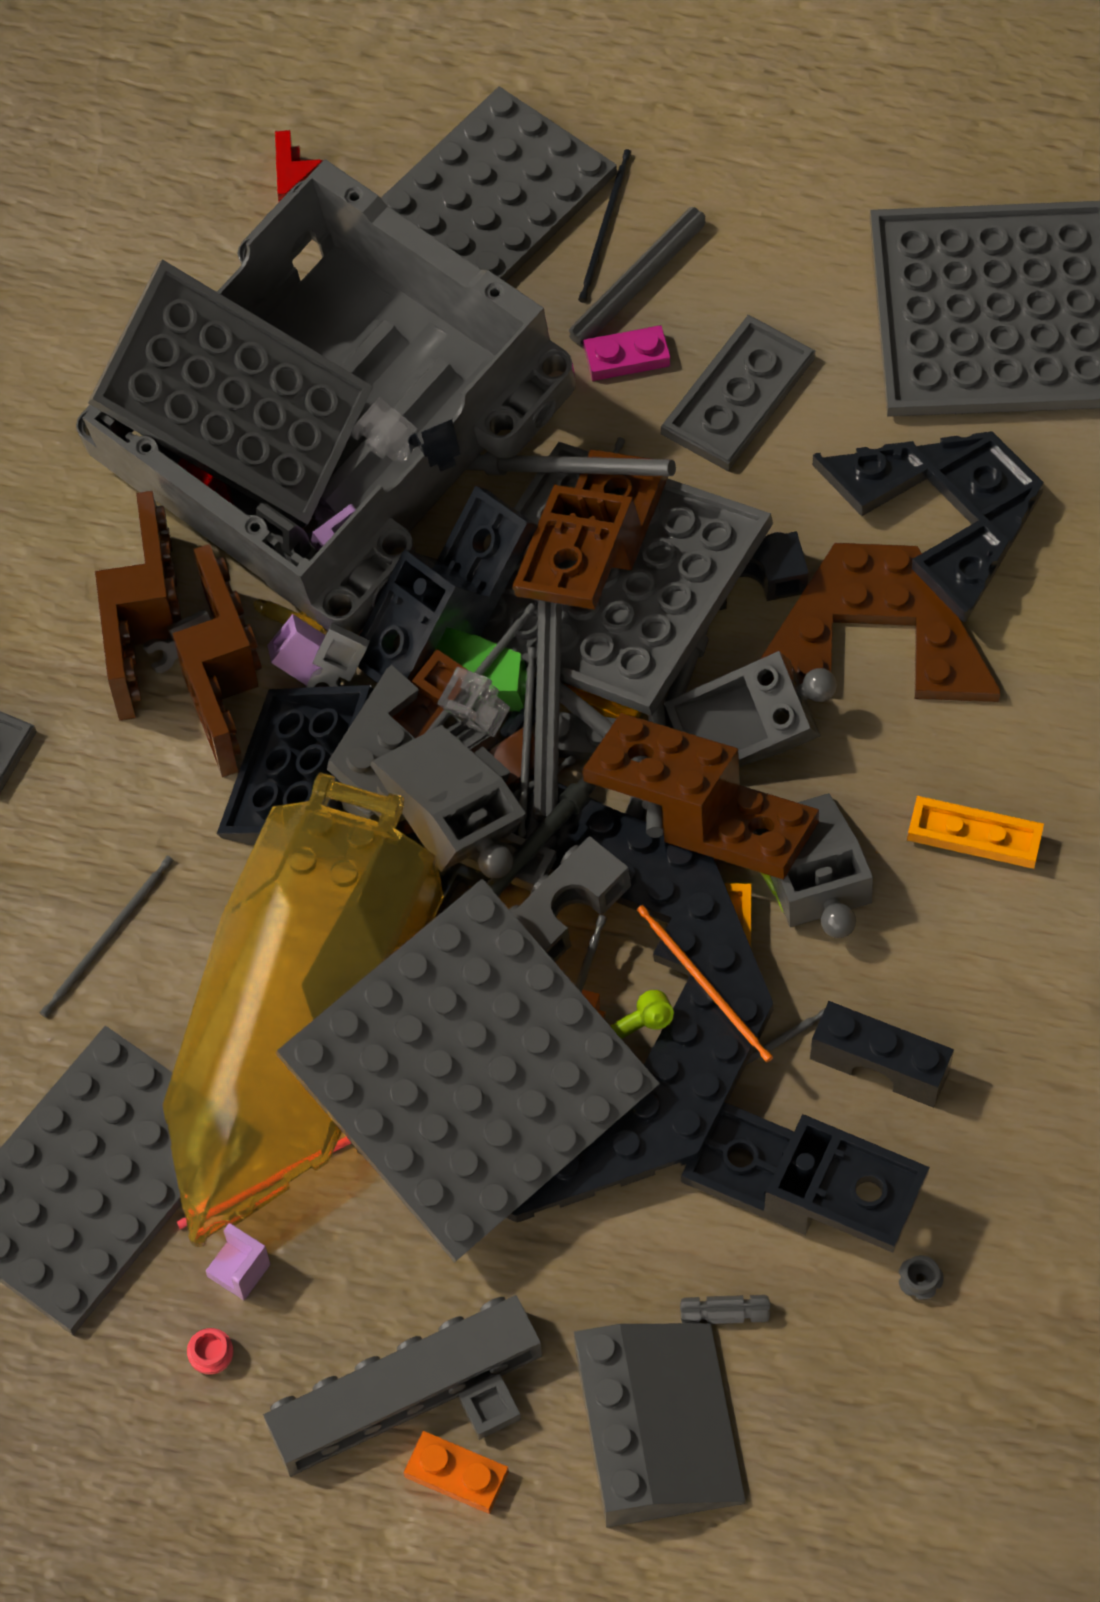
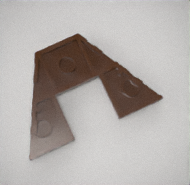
(881, 588)

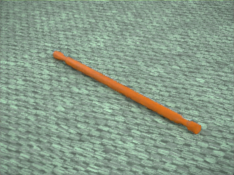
(705, 984)

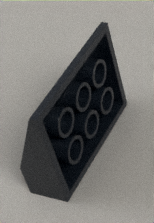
(287, 752)

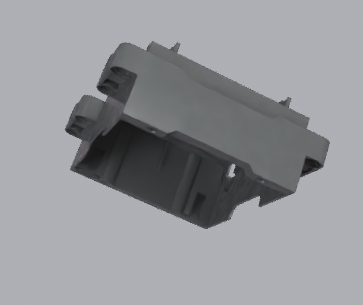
(413, 325)

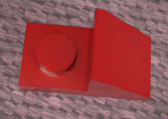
(289, 164)

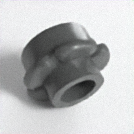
(920, 1266)

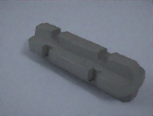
(725, 1309)

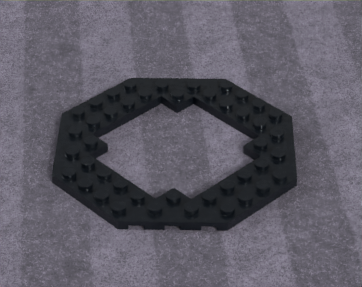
(701, 1049)

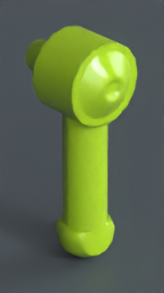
(652, 1011)

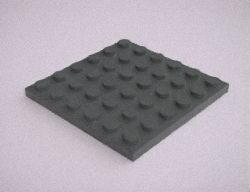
(988, 307)
(647, 615)
(467, 1069)

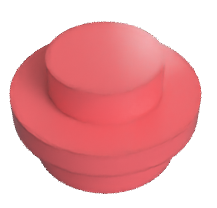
(210, 1351)

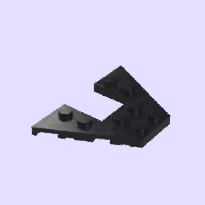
(975, 476)

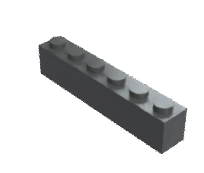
(402, 1384)

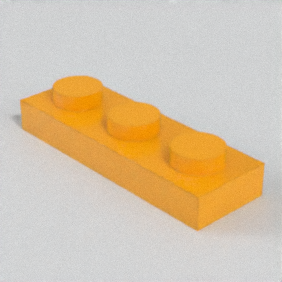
(975, 832)

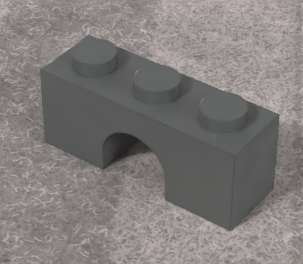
(586, 877)

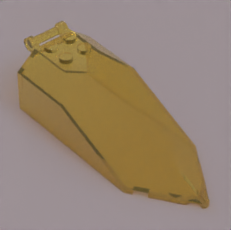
(302, 927)

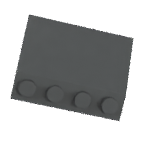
(657, 1420)

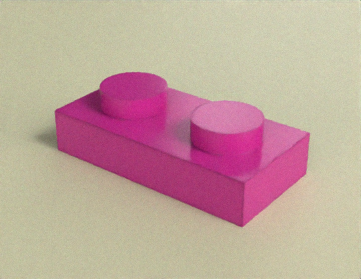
(626, 353)

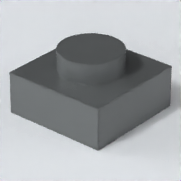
(489, 1407)

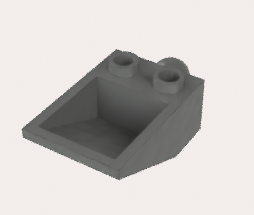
(745, 712)
(449, 797)
(827, 875)

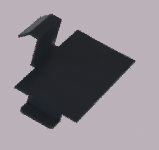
(439, 445)

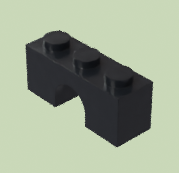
(778, 566)
(857, 1040)

